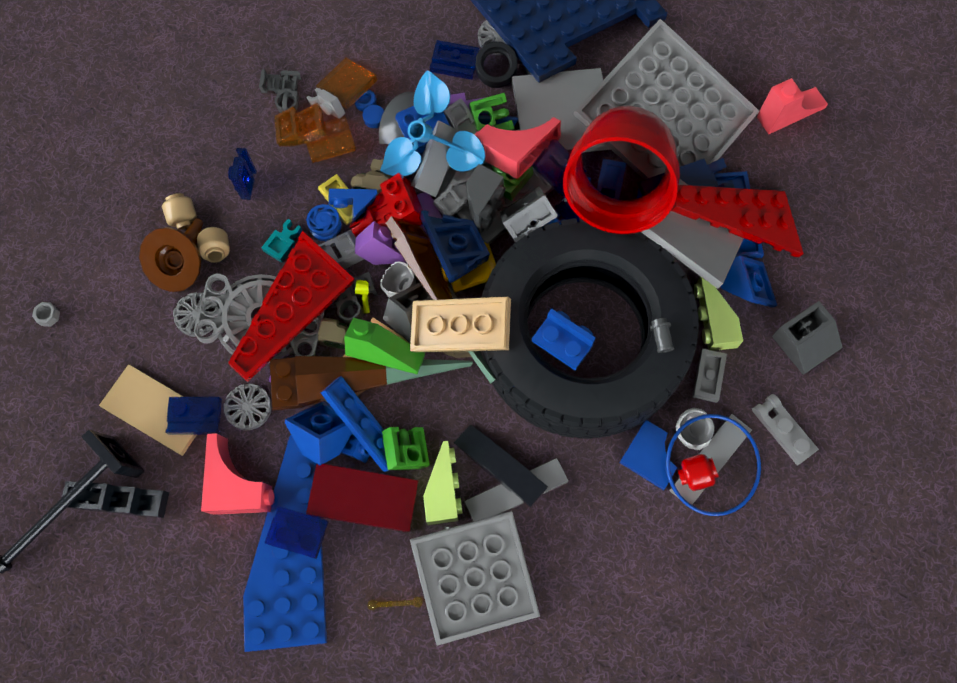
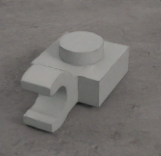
(327, 102)

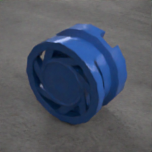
(324, 223)

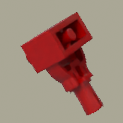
(395, 200)

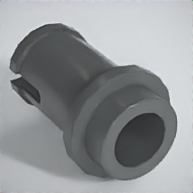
(662, 335)

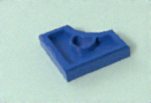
(648, 456)

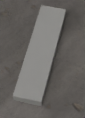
(720, 448)
(501, 500)

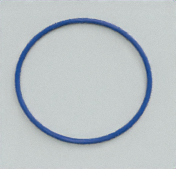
(757, 457)

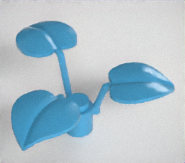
(401, 155)

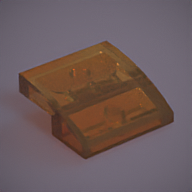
(299, 127)
(335, 143)

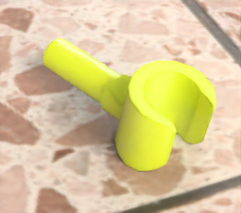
(362, 288)

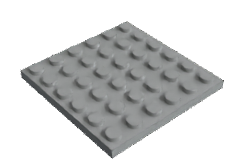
(681, 90)

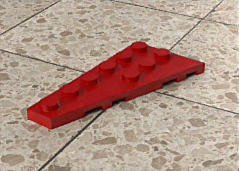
(745, 212)
(294, 300)

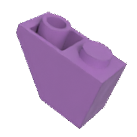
(377, 245)

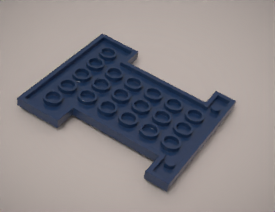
(546, 28)

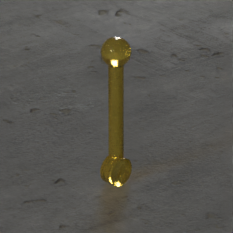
(416, 602)

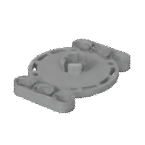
(237, 311)

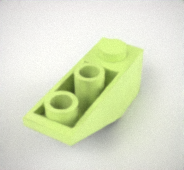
(720, 322)
(439, 495)

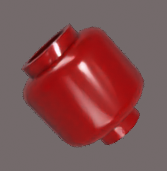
(698, 472)

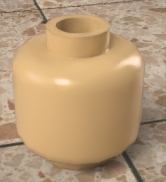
(179, 211)
(213, 244)

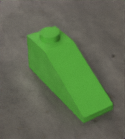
(378, 345)

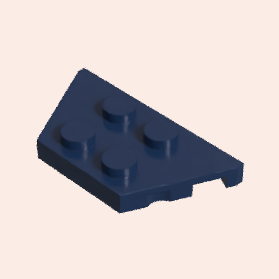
(456, 244)

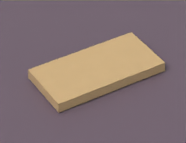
(461, 325)
(144, 406)

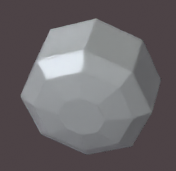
(46, 314)

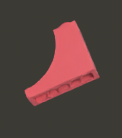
(788, 105)
(517, 150)
(225, 488)

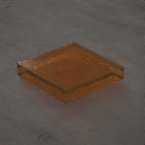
(347, 82)

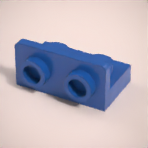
(564, 338)

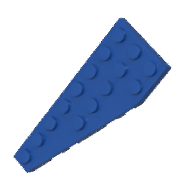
(285, 588)

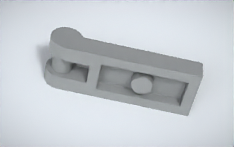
(785, 430)

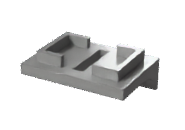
(346, 246)

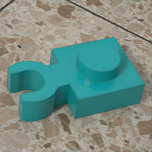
(281, 244)

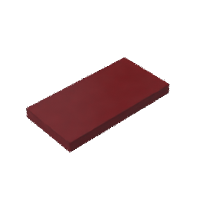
(362, 497)

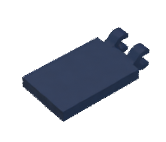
(693, 174)

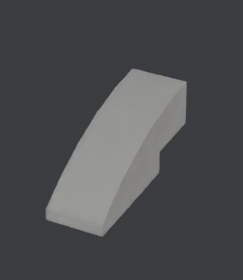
(434, 161)

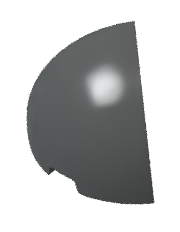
(388, 126)

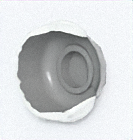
(397, 278)
(698, 433)

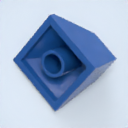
(749, 281)
(319, 432)

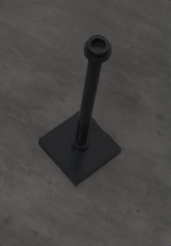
(111, 455)

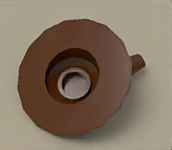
(172, 257)

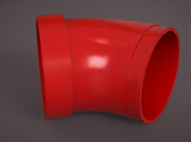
(614, 215)

